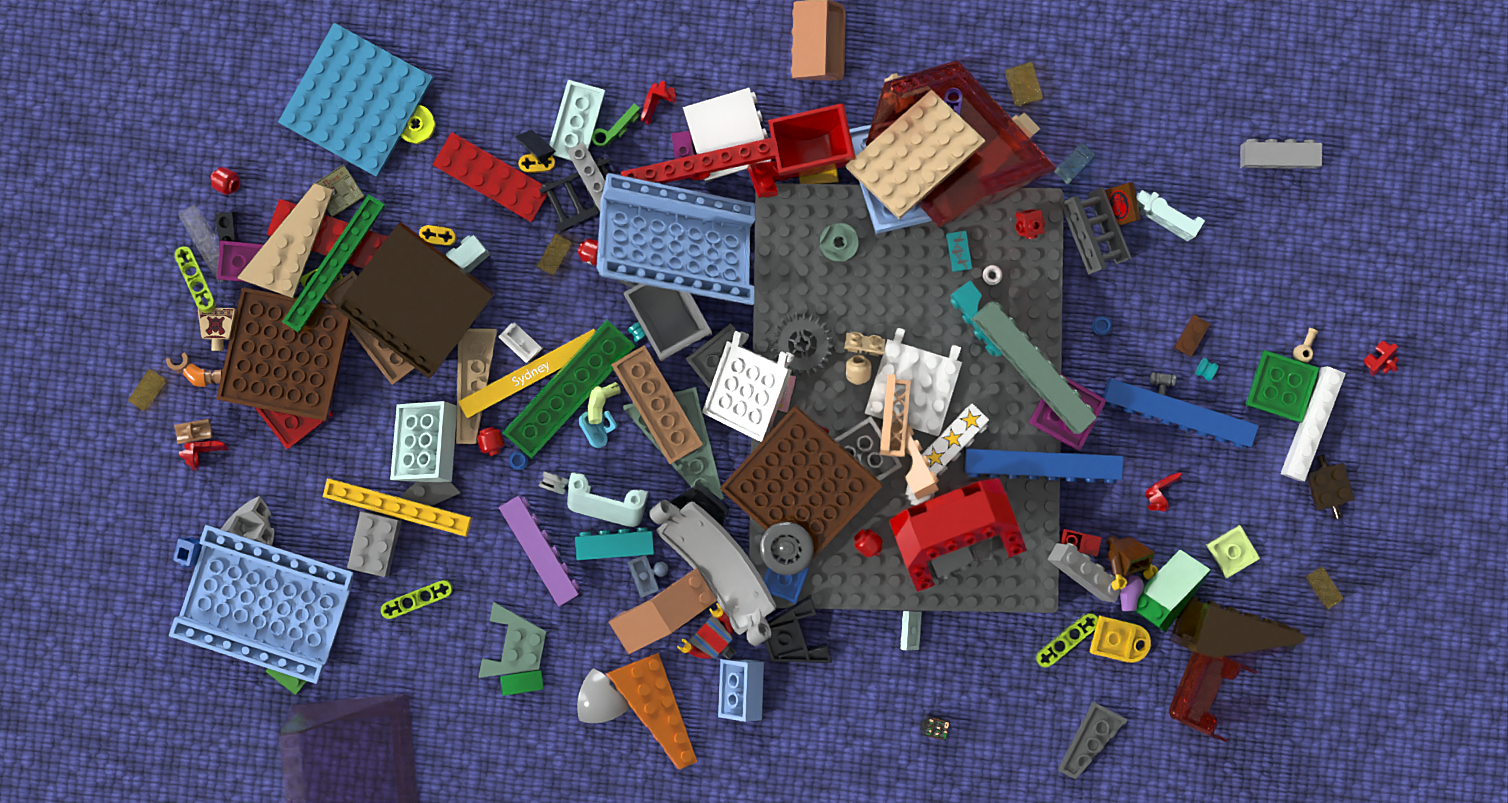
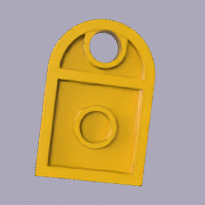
(1118, 640)

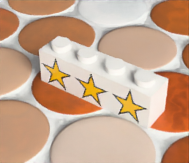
(954, 438)

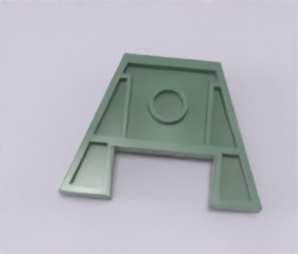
(522, 645)

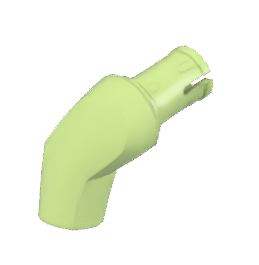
(597, 401)

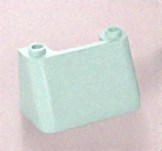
(627, 513)

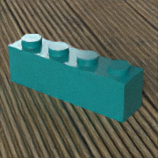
(614, 545)

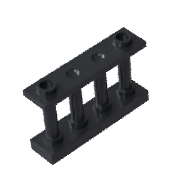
(582, 215)

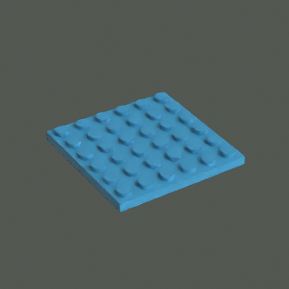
(355, 100)

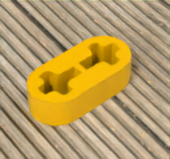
(535, 168)
(438, 231)

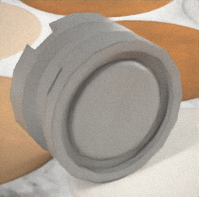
(553, 480)

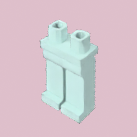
(1166, 216)

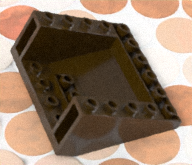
(415, 300)
(1227, 632)

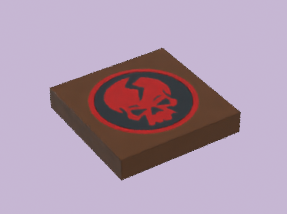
(1124, 203)

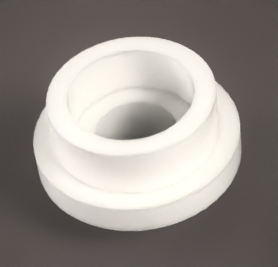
(996, 270)

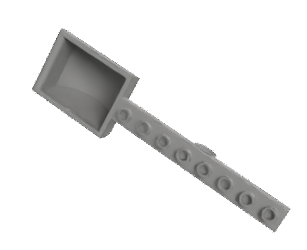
(665, 314)

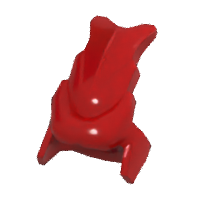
(656, 92)
(193, 449)
(1154, 493)

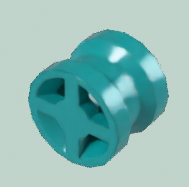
(637, 332)
(1206, 369)

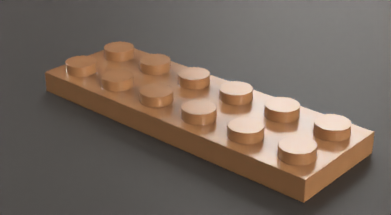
(387, 361)
(657, 404)

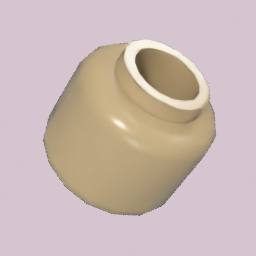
(858, 369)

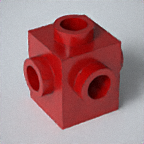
(1030, 223)

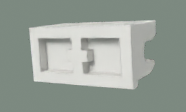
(520, 342)

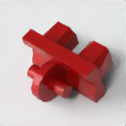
(1387, 352)

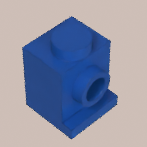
(187, 551)

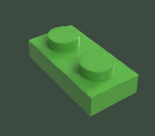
(291, 683)

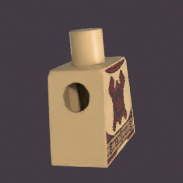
(217, 326)

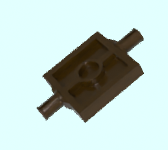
(1330, 486)

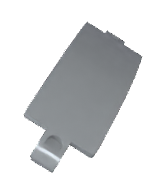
(721, 565)

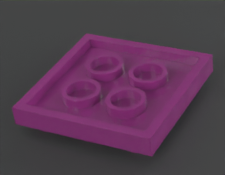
(1049, 422)

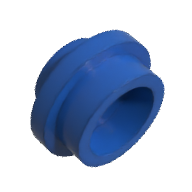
(1101, 325)
(518, 460)

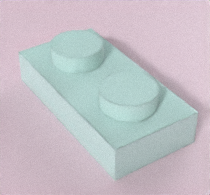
(911, 630)

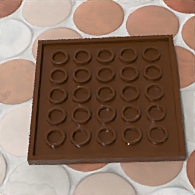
(277, 366)
(801, 480)

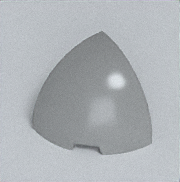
(252, 522)
(599, 699)

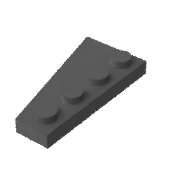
(1093, 733)

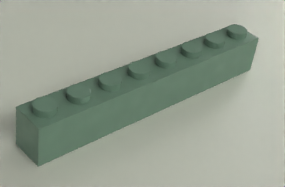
(1034, 367)

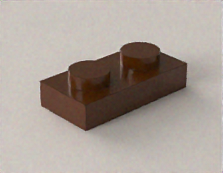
(1191, 335)

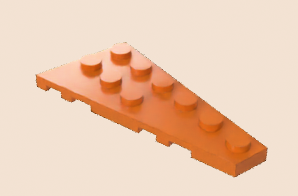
(652, 699)

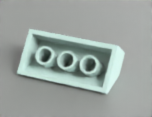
(469, 254)

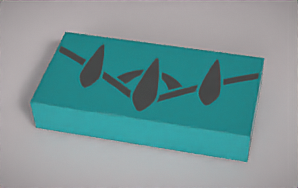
(959, 251)

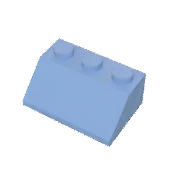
(741, 689)

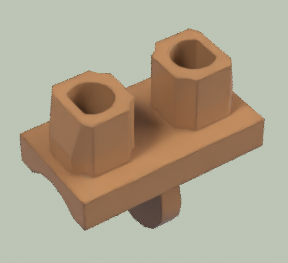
(193, 431)

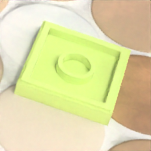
(1233, 551)

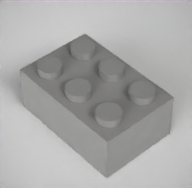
(374, 544)

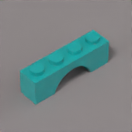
(967, 300)

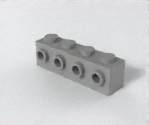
(1084, 571)

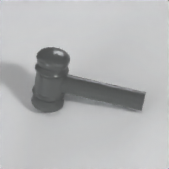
(1163, 381)

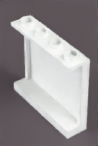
(724, 124)

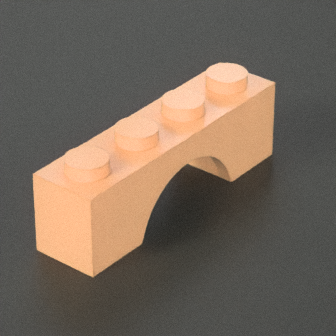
(919, 478)

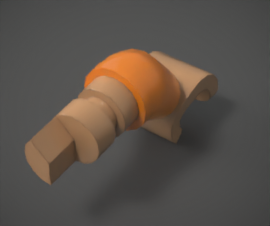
(196, 375)

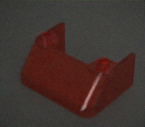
(1199, 689)

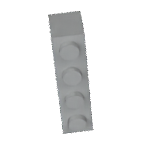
(1281, 155)

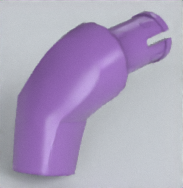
(1131, 592)

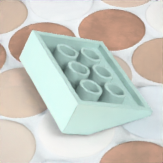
(424, 442)

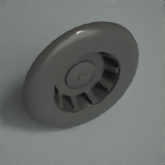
(787, 548)

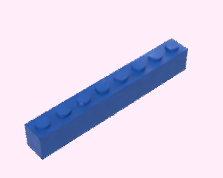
(1179, 412)
(1043, 464)

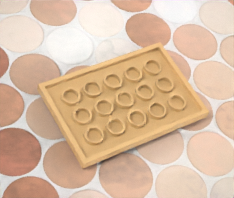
(915, 154)

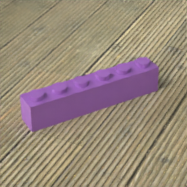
(540, 552)

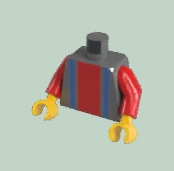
(711, 637)

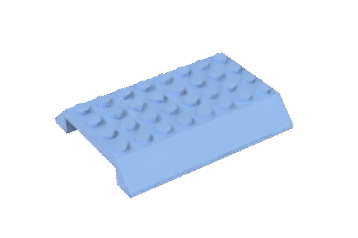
(675, 238)
(263, 605)

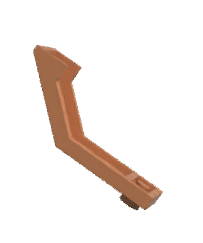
(663, 612)

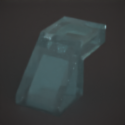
(1074, 163)

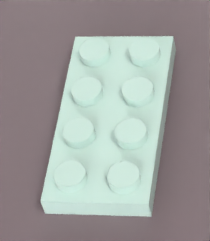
(576, 117)

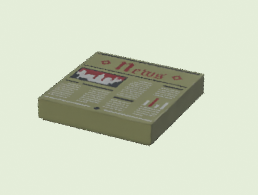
(345, 190)

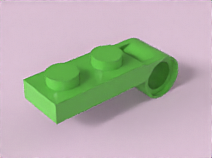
(619, 128)

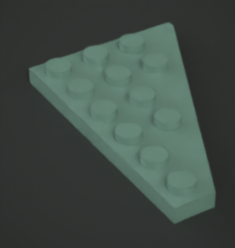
(699, 464)

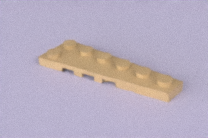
(474, 366)

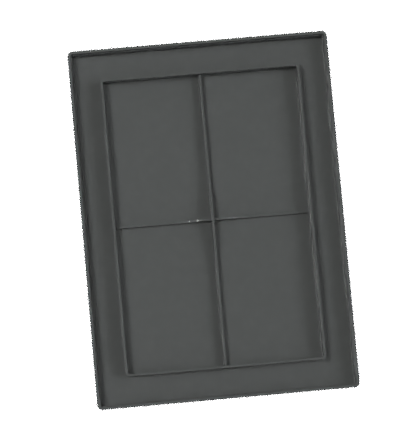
(906, 284)

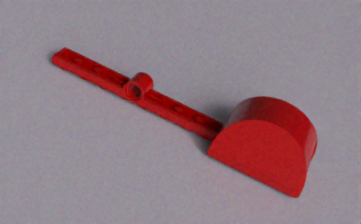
(800, 143)

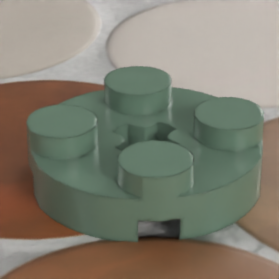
(841, 253)

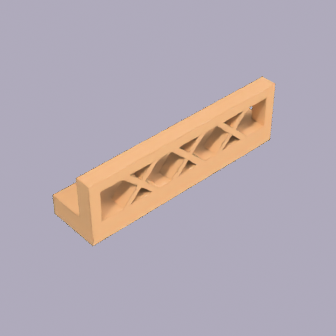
(888, 412)

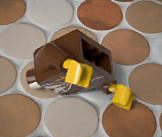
(1129, 557)

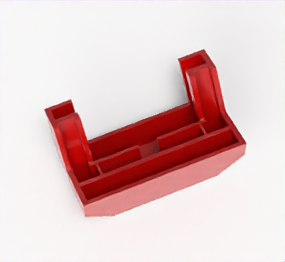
(954, 523)

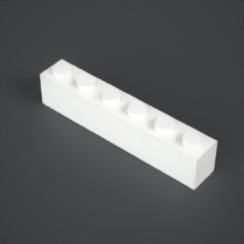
(1313, 423)

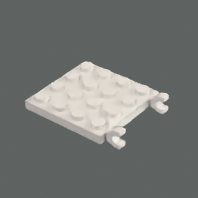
(930, 386)
(747, 388)

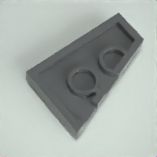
(708, 356)
(430, 492)

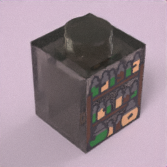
(935, 727)

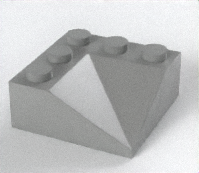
(865, 446)

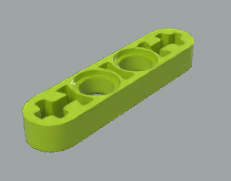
(195, 279)
(416, 598)
(1065, 637)

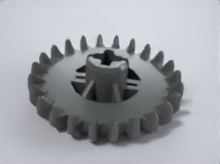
(798, 325)

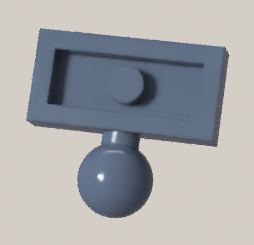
(644, 575)

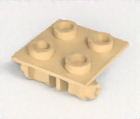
(856, 341)

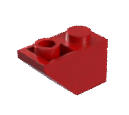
(1085, 543)

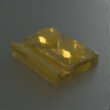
(1023, 84)

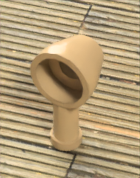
(1298, 351)

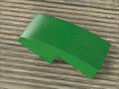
(521, 683)

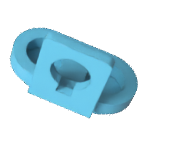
(597, 432)

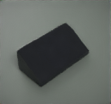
(535, 145)

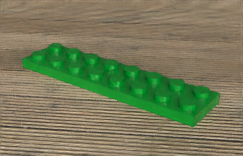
(568, 389)

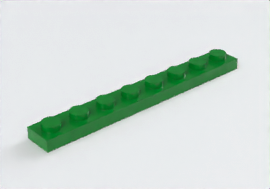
(333, 263)

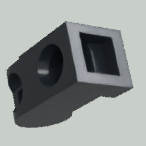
(227, 226)

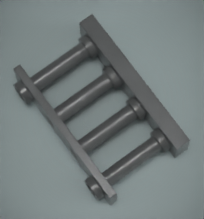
(1084, 236)

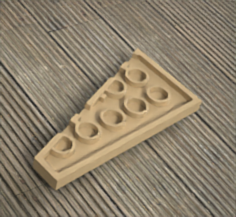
(286, 253)

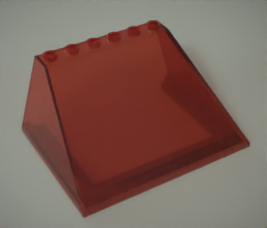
(996, 169)

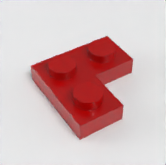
(764, 177)

